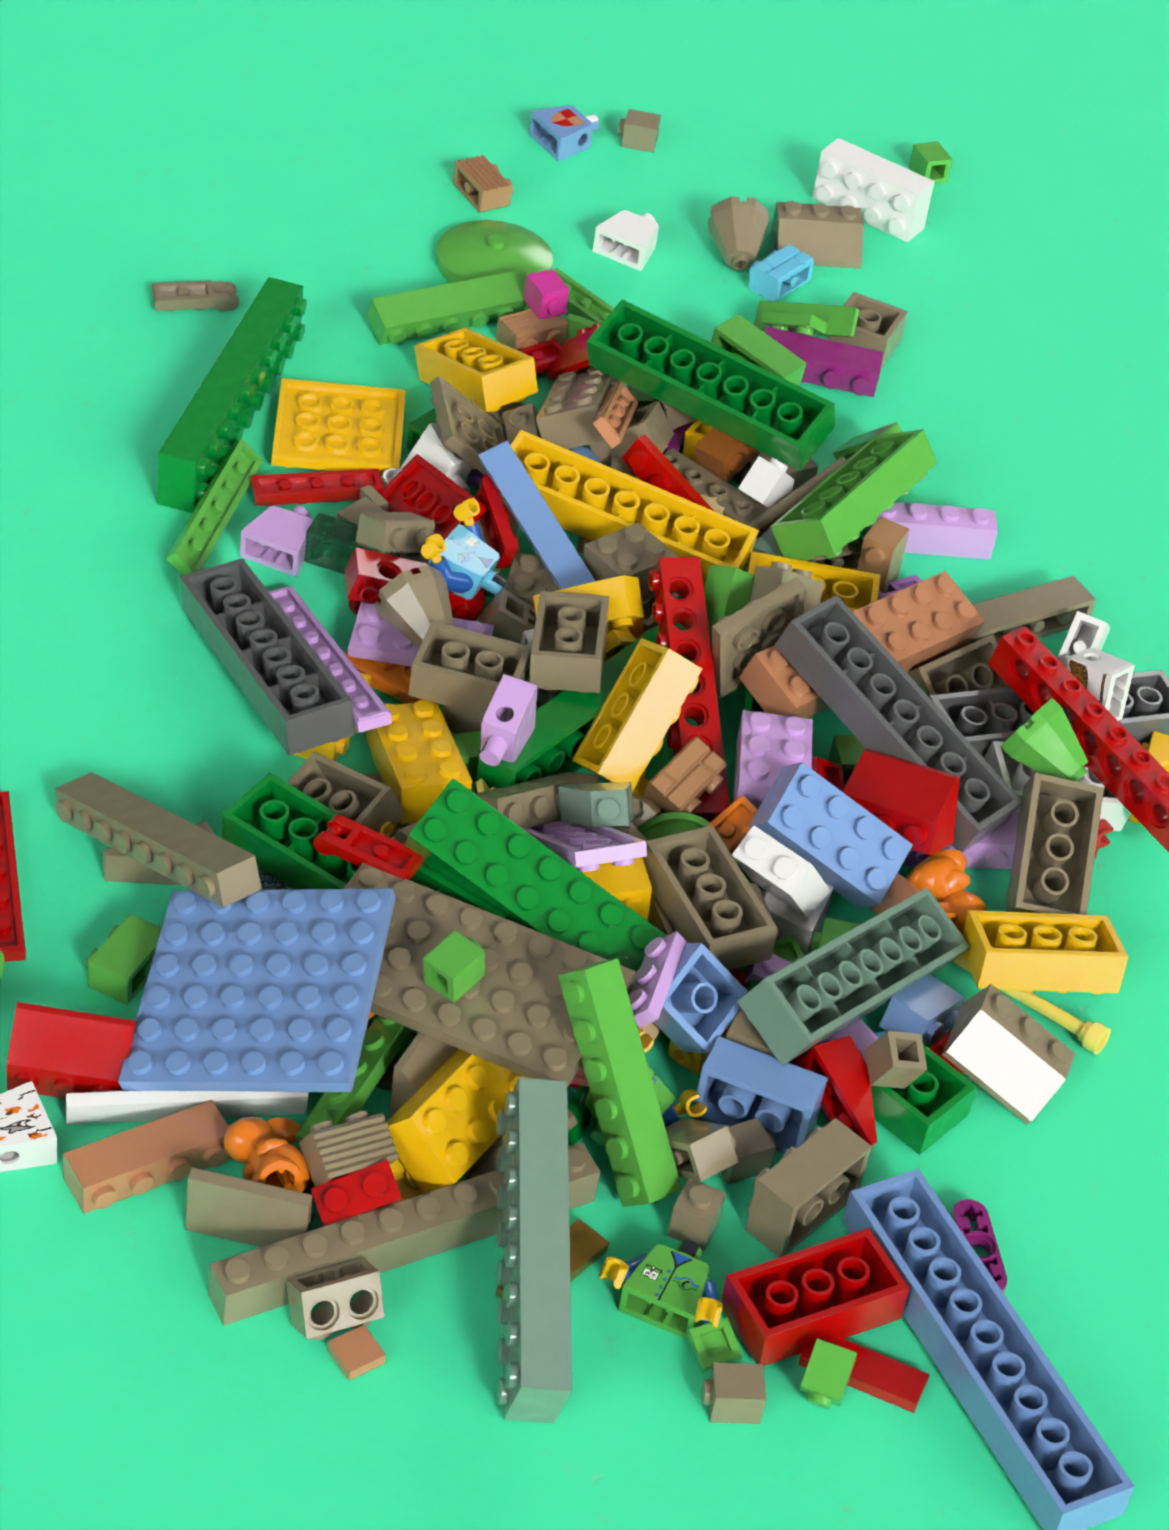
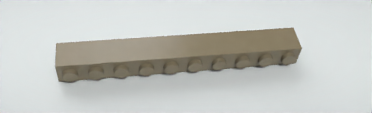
(384, 1237)

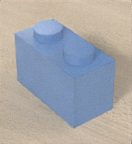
(923, 1009)

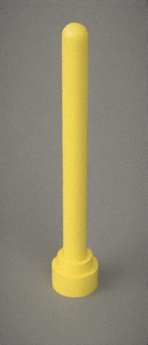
(1092, 1035)

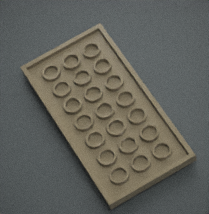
(511, 1013)

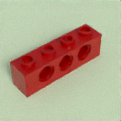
(372, 570)

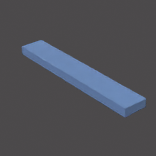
(534, 517)

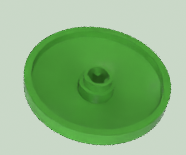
(490, 249)

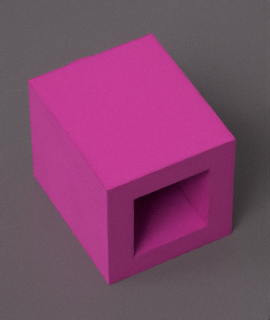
(546, 294)

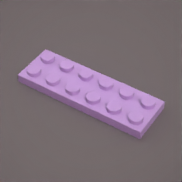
(589, 846)

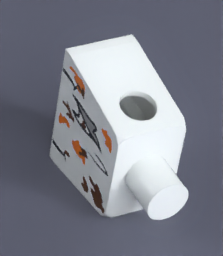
(25, 1130)

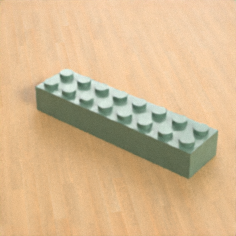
(852, 975)
(535, 1252)

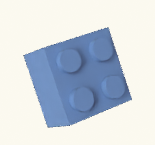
(699, 1000)

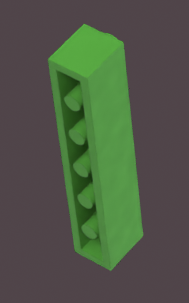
(447, 306)
(620, 1083)

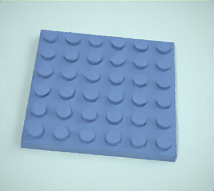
(260, 992)

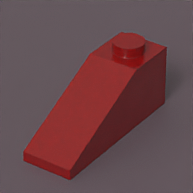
(848, 1085)

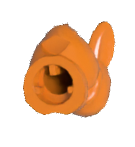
(947, 882)
(268, 1152)

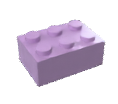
(764, 747)

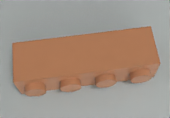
(145, 1156)

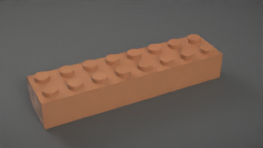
(910, 624)

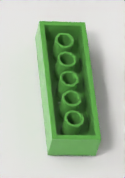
(854, 495)

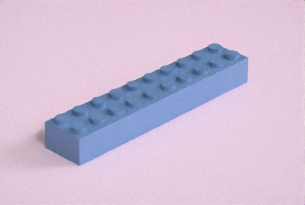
(992, 1359)

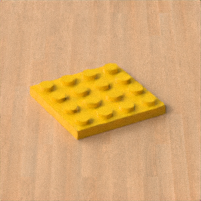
(338, 426)

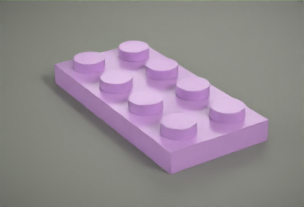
(380, 641)

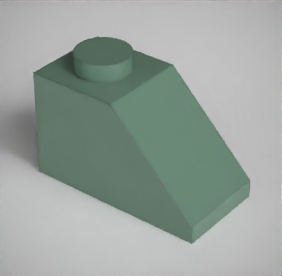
(596, 804)

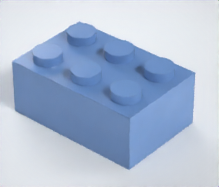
(749, 1085)

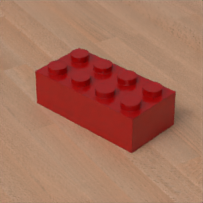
(814, 1295)

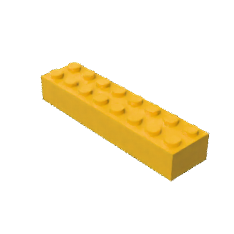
(601, 500)

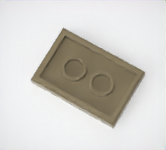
(244, 1209)

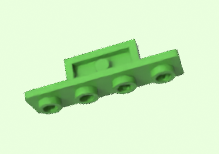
(807, 318)

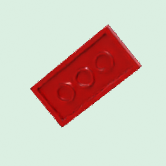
(427, 493)

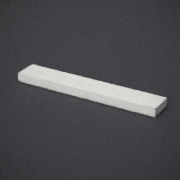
(153, 1105)

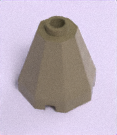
(738, 230)
(414, 601)

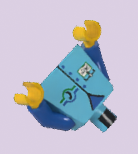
(464, 556)

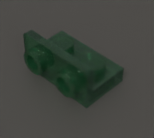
(331, 543)

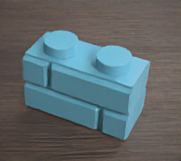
(780, 273)

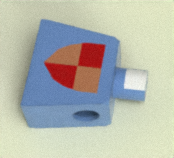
(562, 130)

